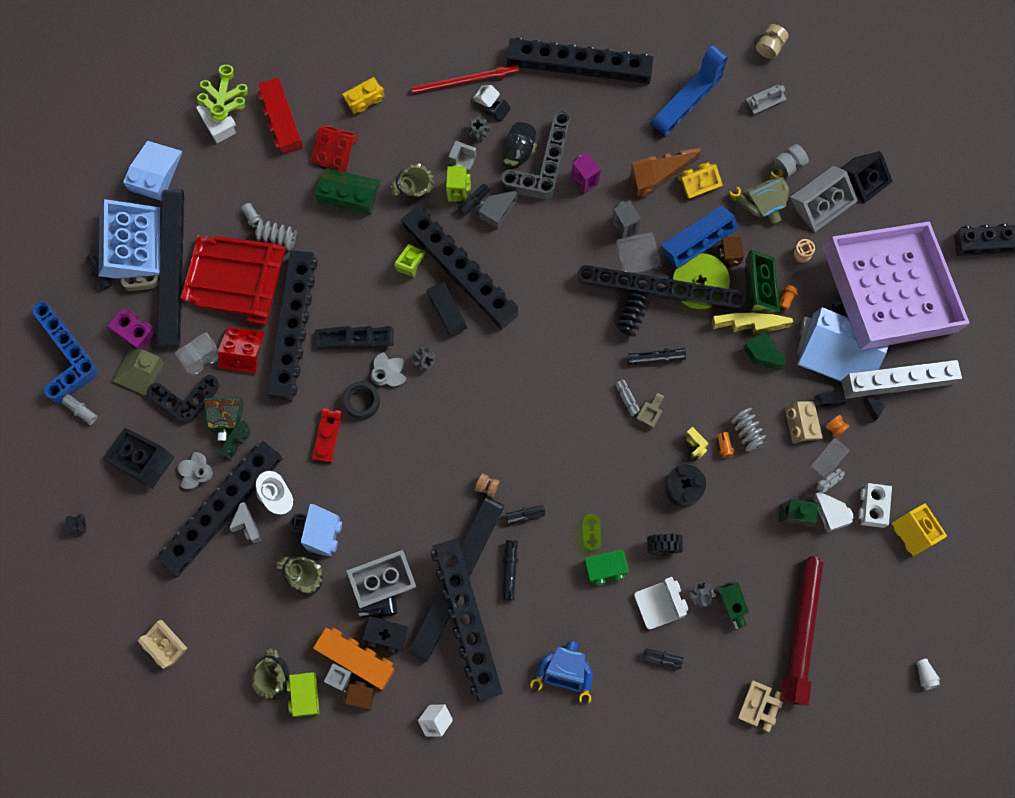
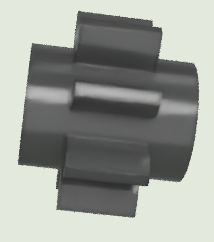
(473, 128)
(424, 358)
(702, 594)

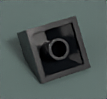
(868, 175)

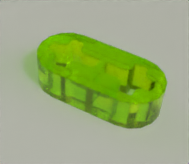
(596, 531)

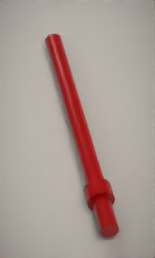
(500, 72)

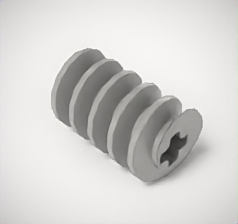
(276, 236)
(748, 430)

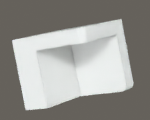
(435, 720)

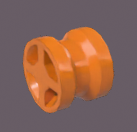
(837, 426)

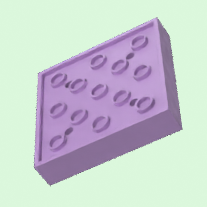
(895, 285)

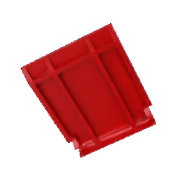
(233, 275)

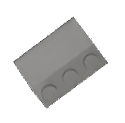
(824, 198)
(381, 579)

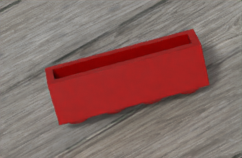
(280, 115)

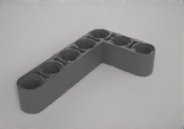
(549, 163)

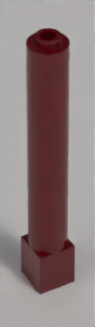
(796, 687)

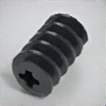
(630, 314)

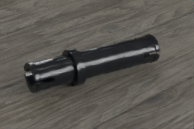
(657, 356)
(510, 570)

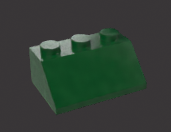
(347, 191)
(762, 283)

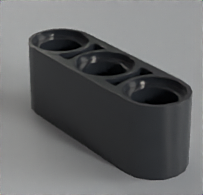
(447, 309)

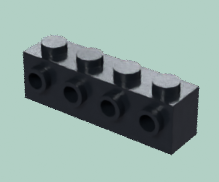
(985, 240)

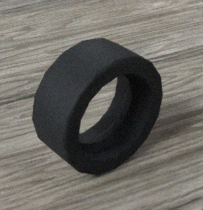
(361, 385)

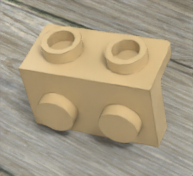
(803, 422)
(162, 645)

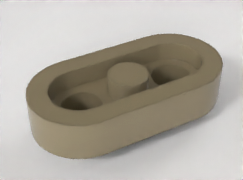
(140, 282)

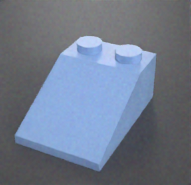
(152, 170)
(321, 531)

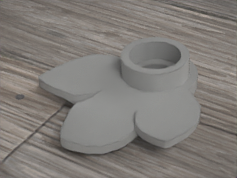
(390, 369)
(192, 469)

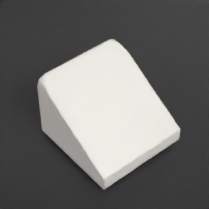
(486, 95)

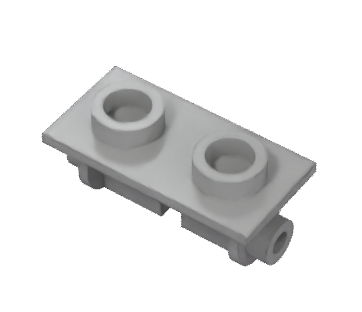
(766, 98)

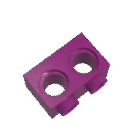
(585, 172)
(132, 329)

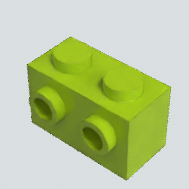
(457, 183)
(303, 694)

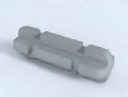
(627, 397)
(830, 480)

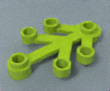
(218, 111)

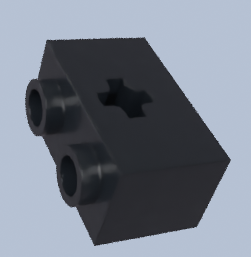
(397, 633)

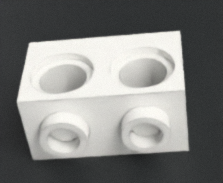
(880, 506)

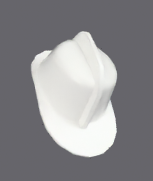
(274, 493)

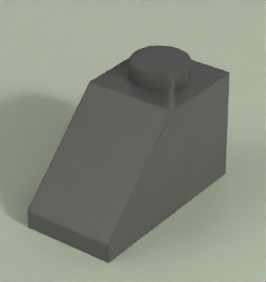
(497, 208)

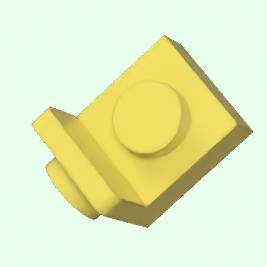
(696, 440)

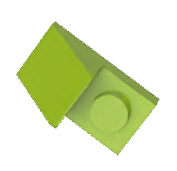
(409, 260)

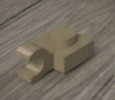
(650, 412)

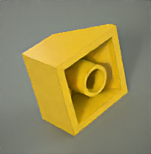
(919, 529)

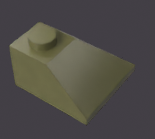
(138, 370)

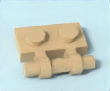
(754, 705)

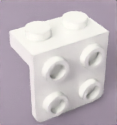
(661, 603)

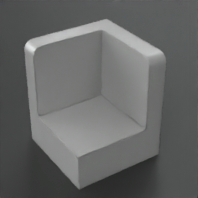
(462, 155)
(338, 677)

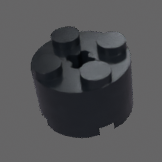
(685, 474)

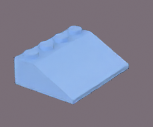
(128, 240)
(833, 348)

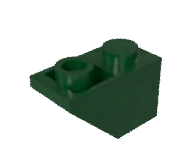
(763, 352)

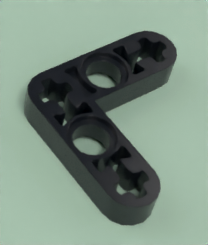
(182, 405)

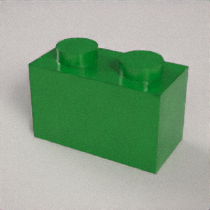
(606, 566)

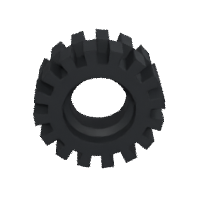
(665, 544)

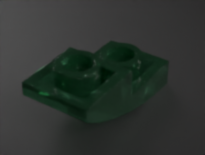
(238, 435)

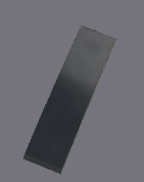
(354, 338)

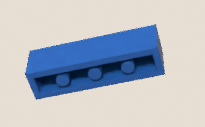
(699, 236)

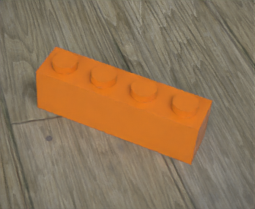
(354, 658)

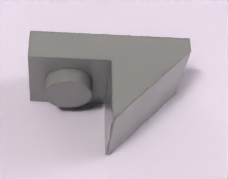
(244, 519)

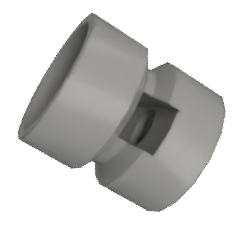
(789, 162)

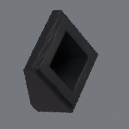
(498, 109)
(874, 407)

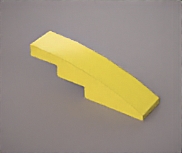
(757, 321)

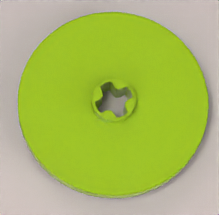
(707, 268)

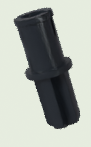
(474, 199)
(93, 264)
(525, 514)
(663, 658)

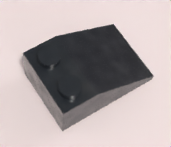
(139, 457)

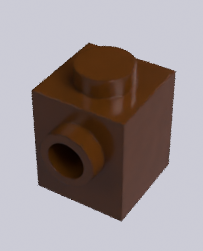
(731, 251)
(359, 695)

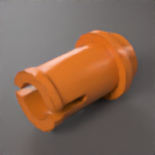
(787, 297)
(725, 446)

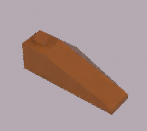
(652, 173)

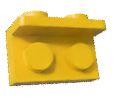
(364, 95)
(700, 180)

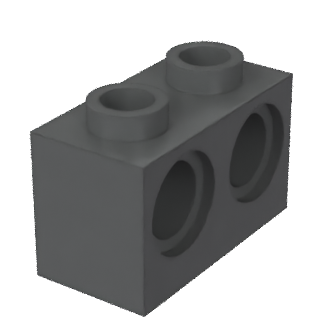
(625, 219)

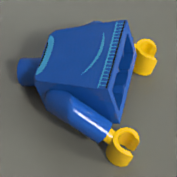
(566, 669)

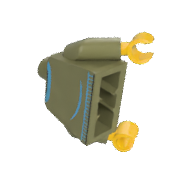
(765, 198)

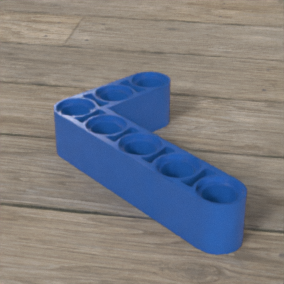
(693, 92)
(68, 350)

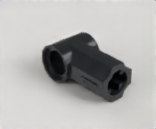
(382, 608)

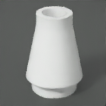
(927, 675)

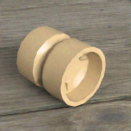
(772, 41)

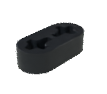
(831, 399)

